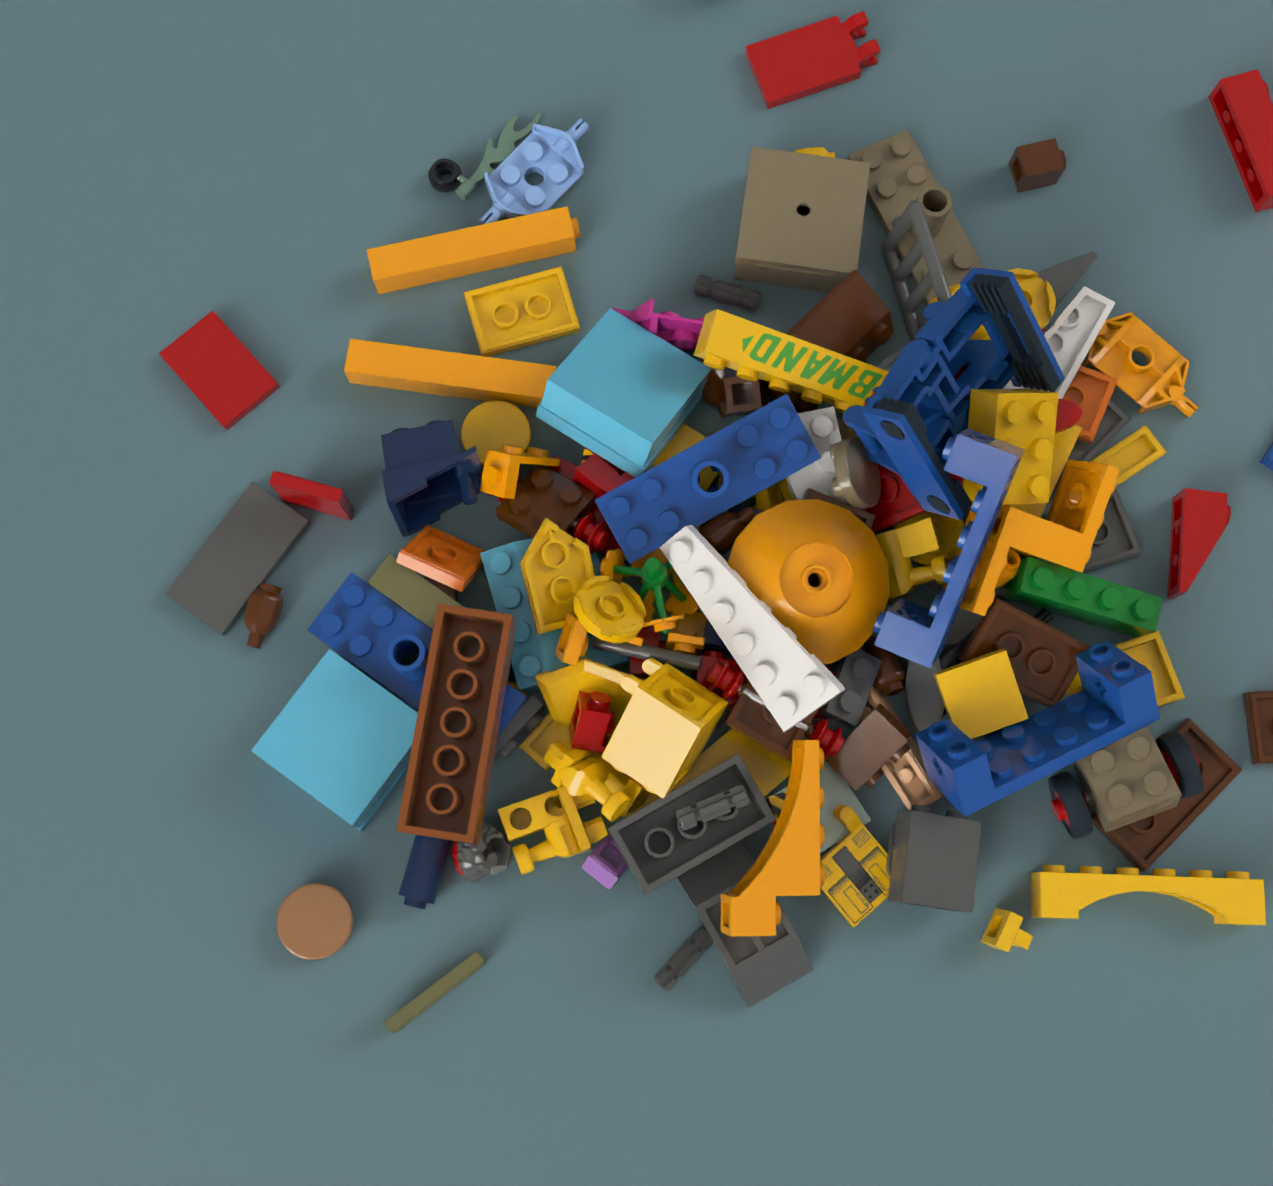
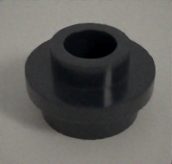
(443, 167)

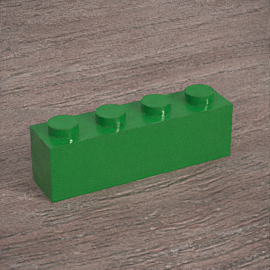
(1084, 598)

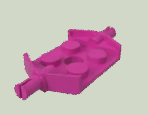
(669, 326)

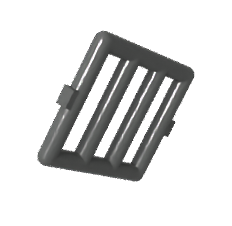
(899, 271)

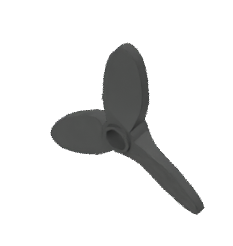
(921, 690)

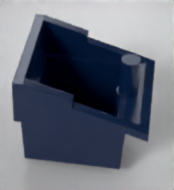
(427, 474)

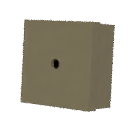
(801, 219)

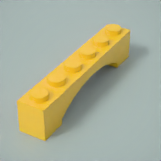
(1228, 899)

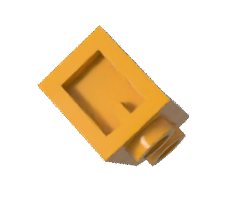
(688, 634)
(574, 642)

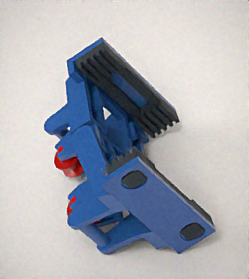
(923, 405)

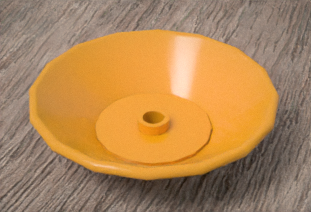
(819, 539)

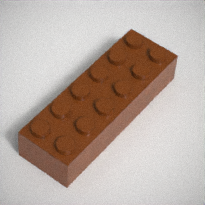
(457, 724)

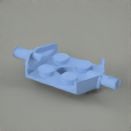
(542, 152)

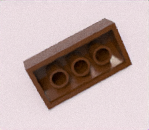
(845, 321)

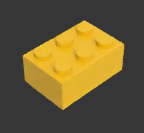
(1023, 420)

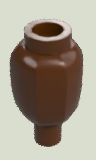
(715, 391)
(725, 528)
(262, 613)
(890, 673)

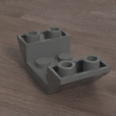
(755, 962)

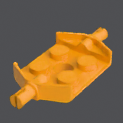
(1150, 385)

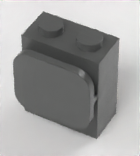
(933, 859)

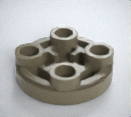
(855, 475)

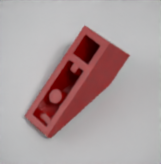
(1195, 528)

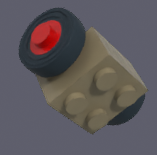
(1126, 782)

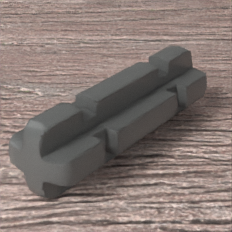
(727, 292)
(712, 807)
(683, 959)

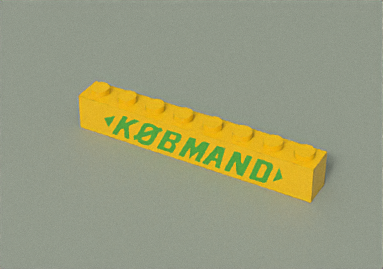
(785, 361)

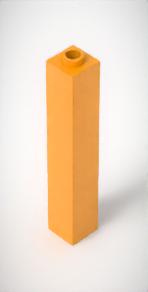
(473, 250)
(446, 373)

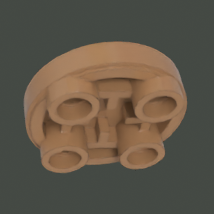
(315, 921)

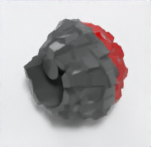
(488, 857)

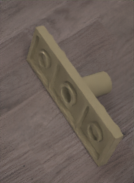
(901, 176)

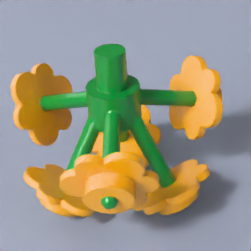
(654, 575)

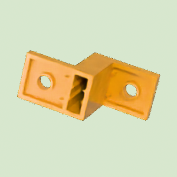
(1059, 540)

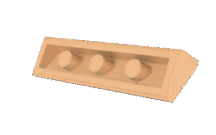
(908, 773)

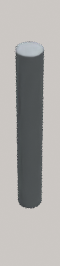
(645, 651)

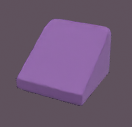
(605, 863)

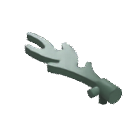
(495, 156)

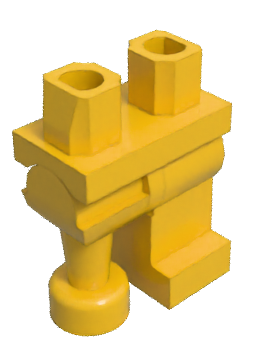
(909, 542)
(591, 774)
(559, 818)

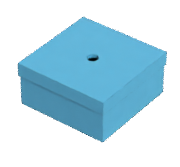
(623, 393)
(342, 740)

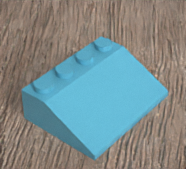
(531, 651)

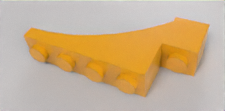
(791, 856)

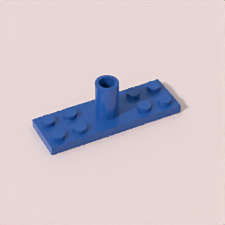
(668, 496)
(381, 638)

